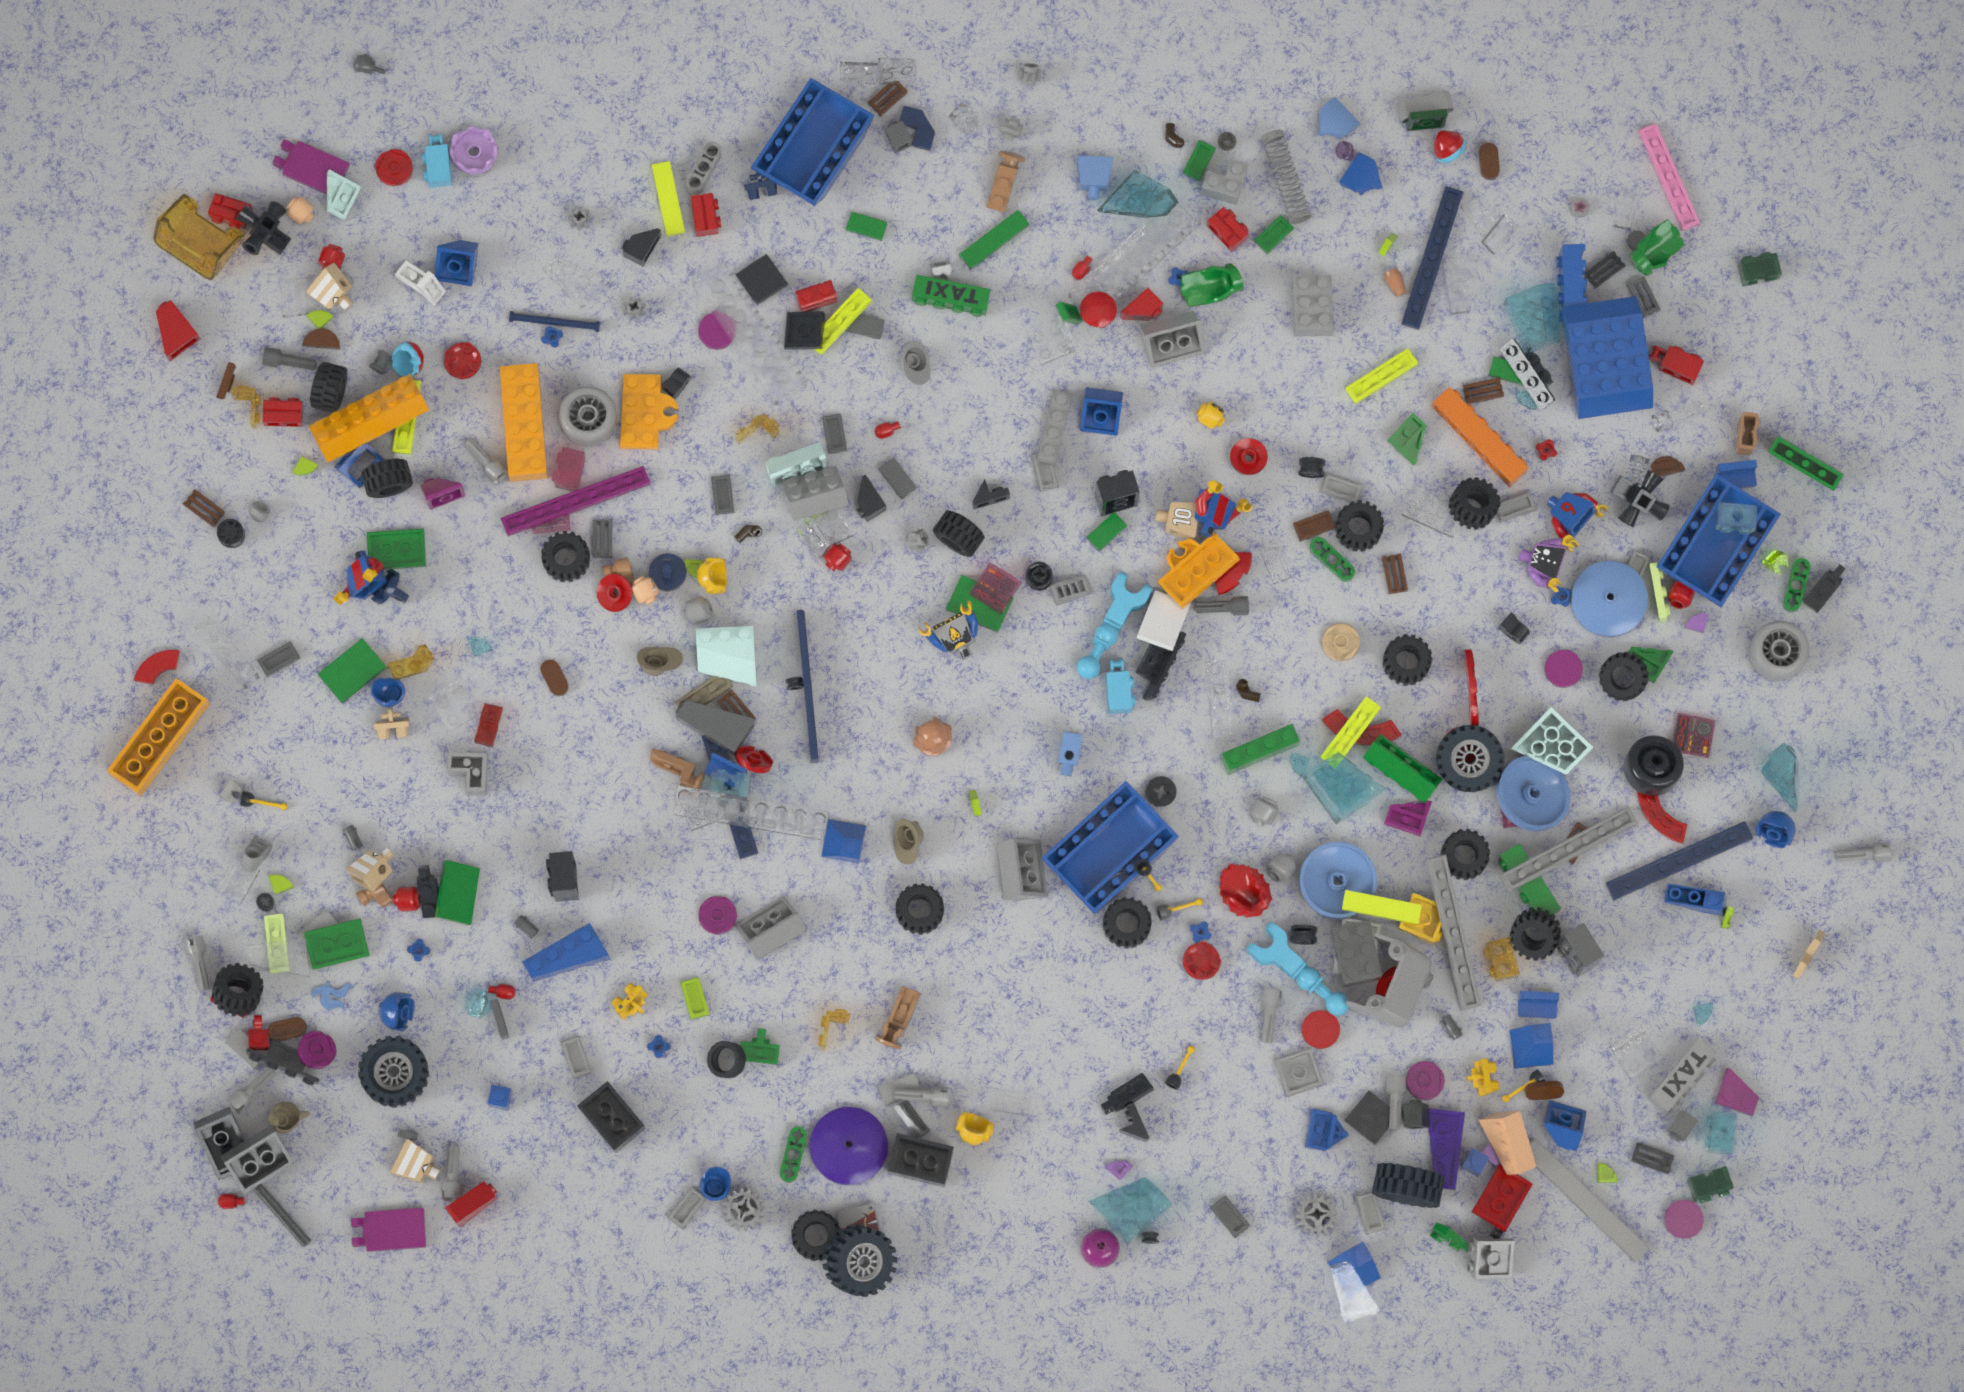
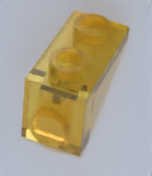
(245, 393)
(770, 426)
(412, 665)
(838, 1016)

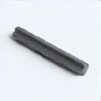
(282, 1215)

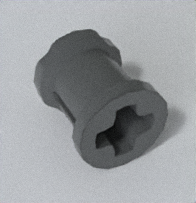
(380, 362)

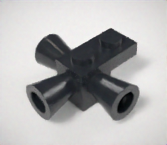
(264, 229)
(1640, 498)

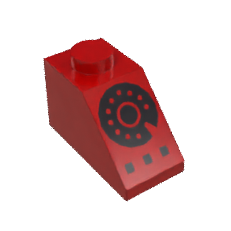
(1143, 307)

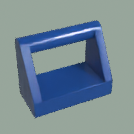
(350, 457)

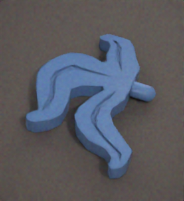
(325, 999)

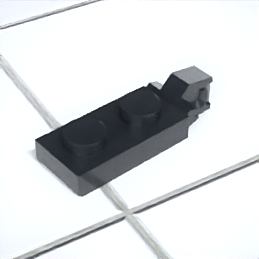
(1824, 589)
(428, 891)
(1127, 1094)

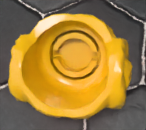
(713, 575)
(974, 1128)

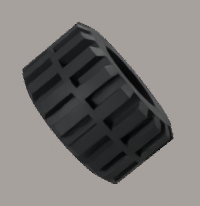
(328, 387)
(387, 478)
(1480, 492)
(1363, 511)
(958, 533)
(565, 572)
(1407, 675)
(1614, 690)
(1476, 843)
(1127, 906)
(1542, 921)
(919, 925)
(240, 977)
(800, 1226)

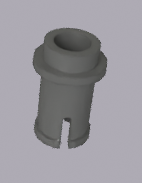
(352, 837)
(527, 927)
(1451, 1027)

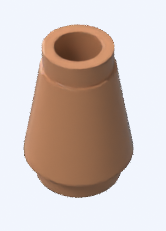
(1395, 281)

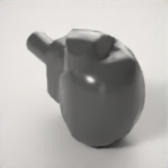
(364, 64)

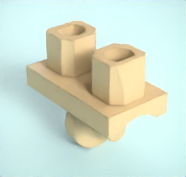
(383, 726)

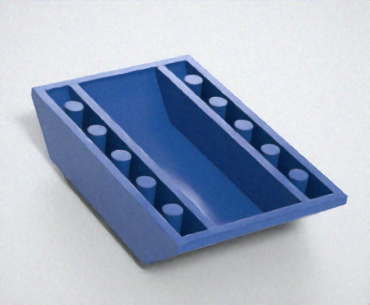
(813, 142)
(1608, 357)
(1711, 559)
(1103, 849)

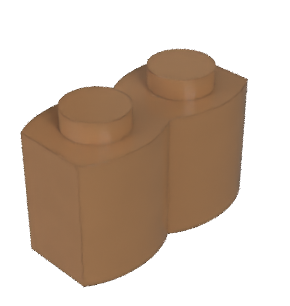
(1747, 434)

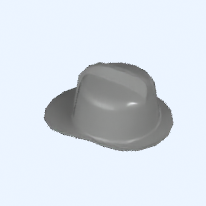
(915, 362)

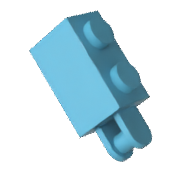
(438, 163)
(1119, 689)

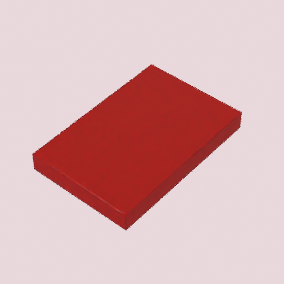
(1501, 1198)

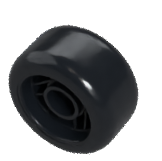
(1651, 778)

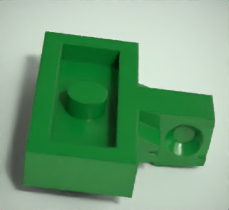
(760, 1050)
(1446, 1234)

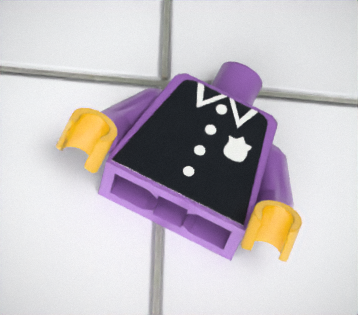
(1546, 561)

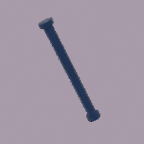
(554, 321)

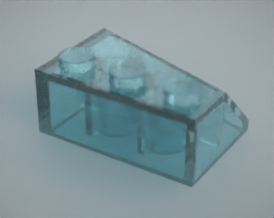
(1140, 198)
(1535, 316)
(1782, 772)
(1341, 787)
(1132, 1208)

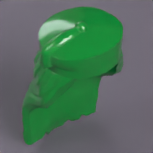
(1657, 248)
(1210, 284)

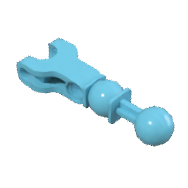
(1107, 633)
(1297, 969)

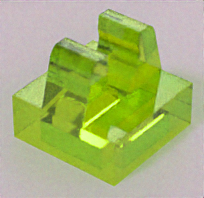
(1775, 560)

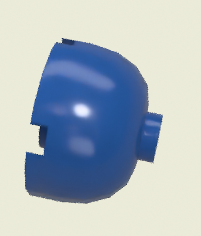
(1776, 828)
(396, 1010)

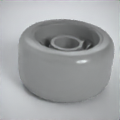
(586, 402)
(1780, 636)

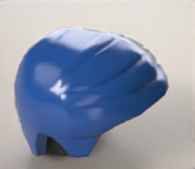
(388, 691)
(715, 1183)

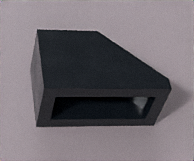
(641, 245)
(869, 501)

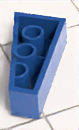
(1571, 276)
(569, 953)

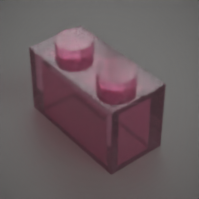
(569, 469)

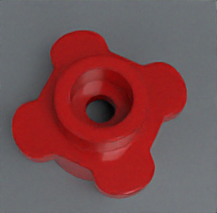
(1541, 448)

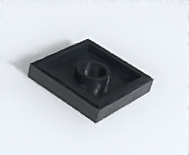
(761, 279)
(804, 330)
(1370, 1117)

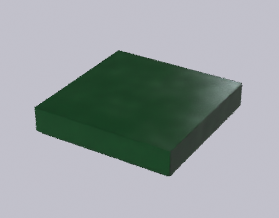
(1426, 119)

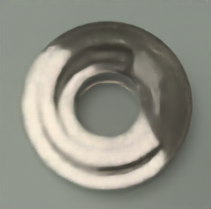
(1226, 136)

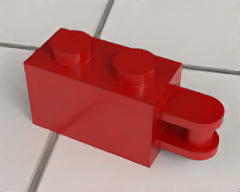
(1677, 363)

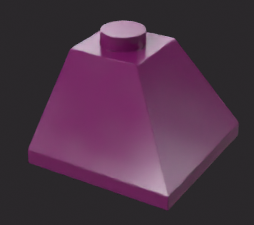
(441, 491)

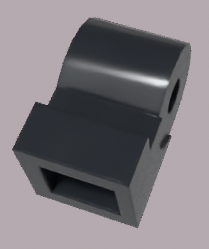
(676, 383)
(1514, 629)

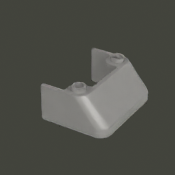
(1404, 988)

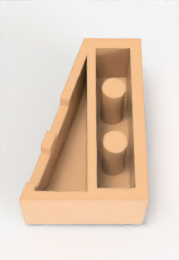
(1509, 1141)

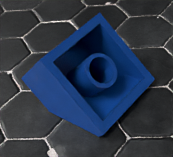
(1101, 411)

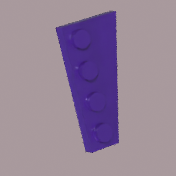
(1446, 1143)

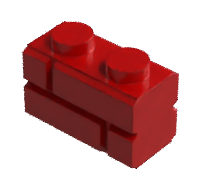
(226, 210)
(705, 215)
(1228, 229)
(816, 296)
(282, 412)

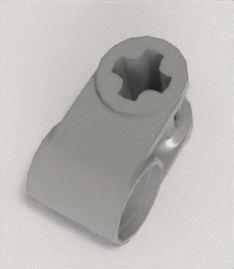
(255, 854)

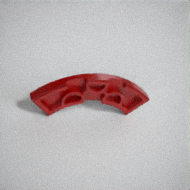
(1472, 687)
(1337, 720)
(1660, 819)

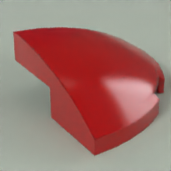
(1230, 578)

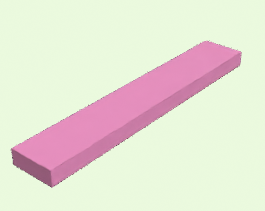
(1669, 177)

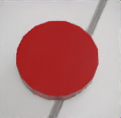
(394, 167)
(754, 760)
(1320, 1029)

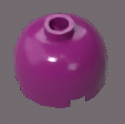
(1094, 1255)

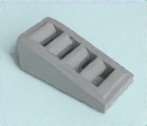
(1067, 598)

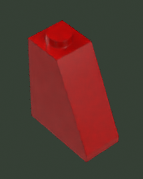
(175, 330)
(471, 1203)

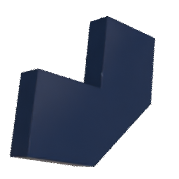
(917, 120)

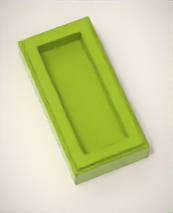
(695, 998)

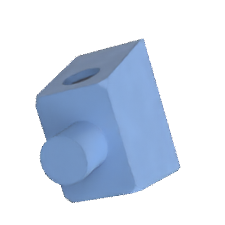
(1094, 174)
(1070, 743)

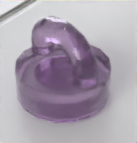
(1345, 150)

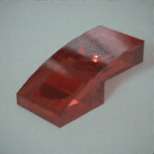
(488, 725)

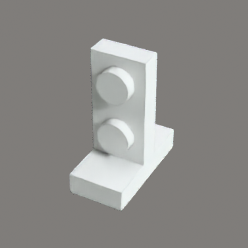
(421, 282)

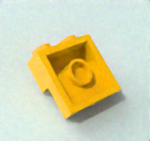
(1429, 921)

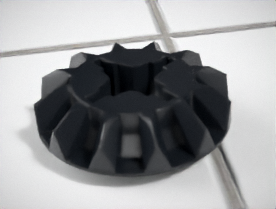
(1156, 783)

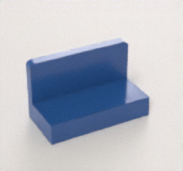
(1739, 473)
(721, 763)
(1537, 1004)

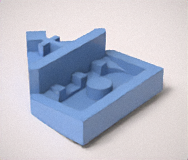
(1336, 120)

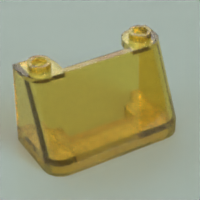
(195, 239)

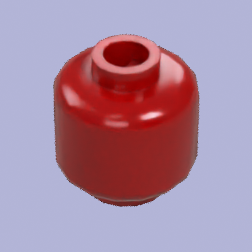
(331, 254)
(837, 557)
(1680, 595)
(407, 899)

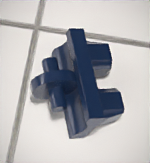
(752, 188)

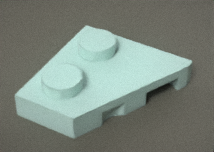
(340, 194)

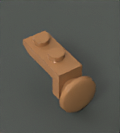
(1004, 180)
(679, 767)
(899, 1018)

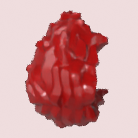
(1244, 890)

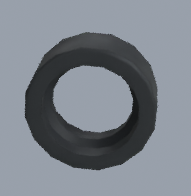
(713, 1055)

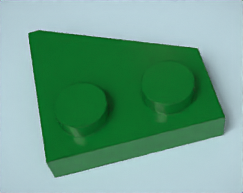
(1409, 437)
(1653, 659)

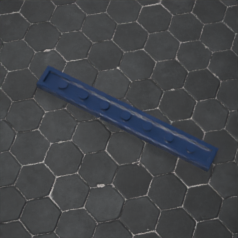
(1432, 258)
(807, 686)
(742, 836)
(1679, 860)

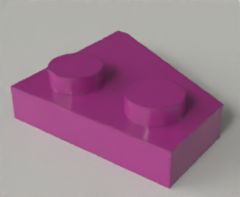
(1408, 817)
(1736, 1094)

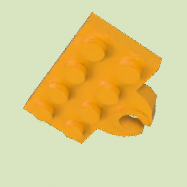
(644, 412)
(1196, 568)

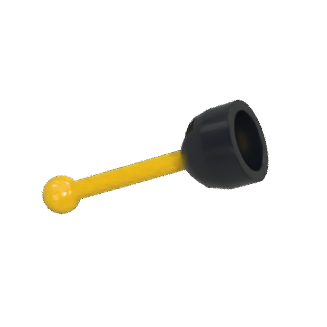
(248, 800)
(1146, 871)
(1535, 1076)
(1174, 1080)

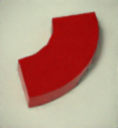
(157, 664)

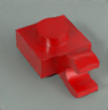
(257, 1036)

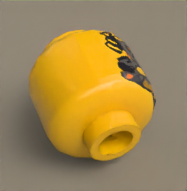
(1210, 415)

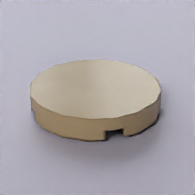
(1340, 642)

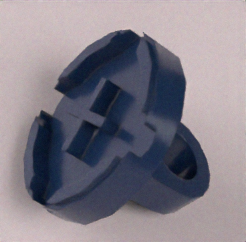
(668, 572)
(390, 589)

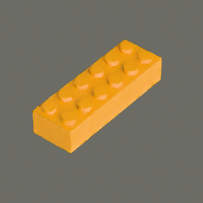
(368, 418)
(523, 422)
(158, 737)

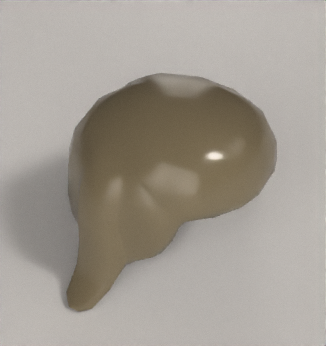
(285, 1117)

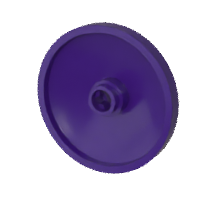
(850, 1164)

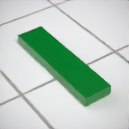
(994, 239)

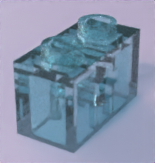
(1745, 514)
(741, 782)
(1727, 1124)

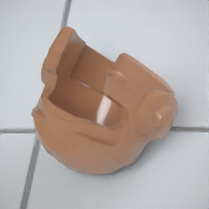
(933, 737)

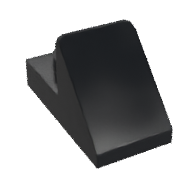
(985, 498)
(1137, 1129)

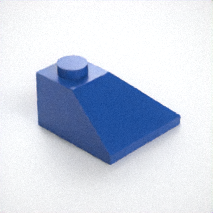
(456, 262)
(843, 841)
(1532, 1046)
(1565, 1124)
(1361, 1261)

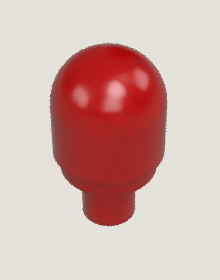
(1081, 268)
(886, 429)
(503, 991)
(230, 1201)

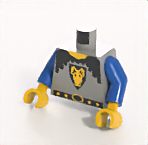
(954, 633)

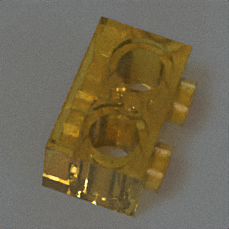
(1507, 958)

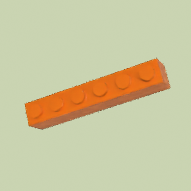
(1479, 436)

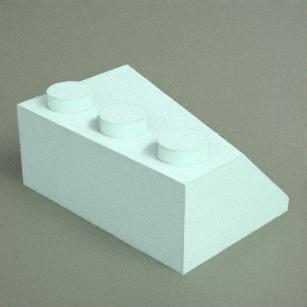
(795, 464)
(727, 653)
(1554, 743)

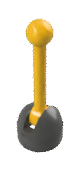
(1165, 911)

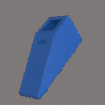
(1696, 899)

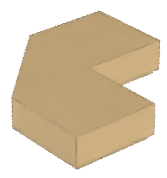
(1802, 965)

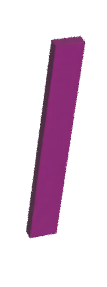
(575, 501)

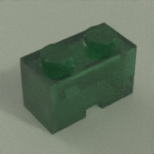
(1761, 267)
(1715, 1184)

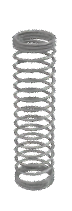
(1299, 216)

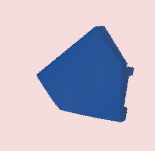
(1361, 175)
(1324, 1130)

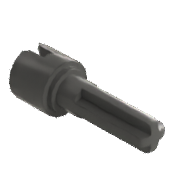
(274, 358)
(1237, 606)

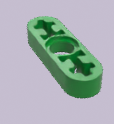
(1346, 565)
(1805, 573)
(802, 1141)

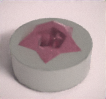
(1579, 207)

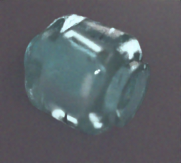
(478, 1003)

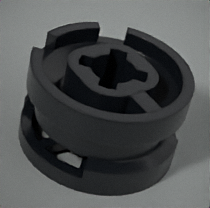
(1311, 467)
(230, 533)
(1039, 576)
(1303, 934)

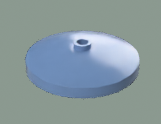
(1608, 616)
(1532, 794)
(1331, 863)

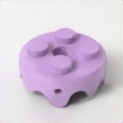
(473, 138)

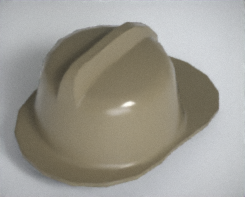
(659, 659)
(907, 839)

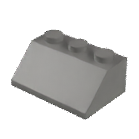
(1172, 338)
(1022, 869)
(770, 927)

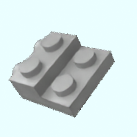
(1491, 1258)

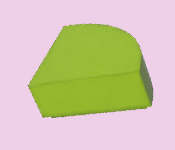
(1389, 241)
(319, 318)
(304, 467)
(692, 566)
(975, 802)
(280, 883)
(1728, 913)
(1606, 1174)

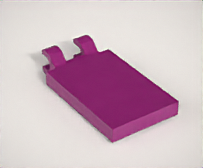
(309, 165)
(391, 1230)

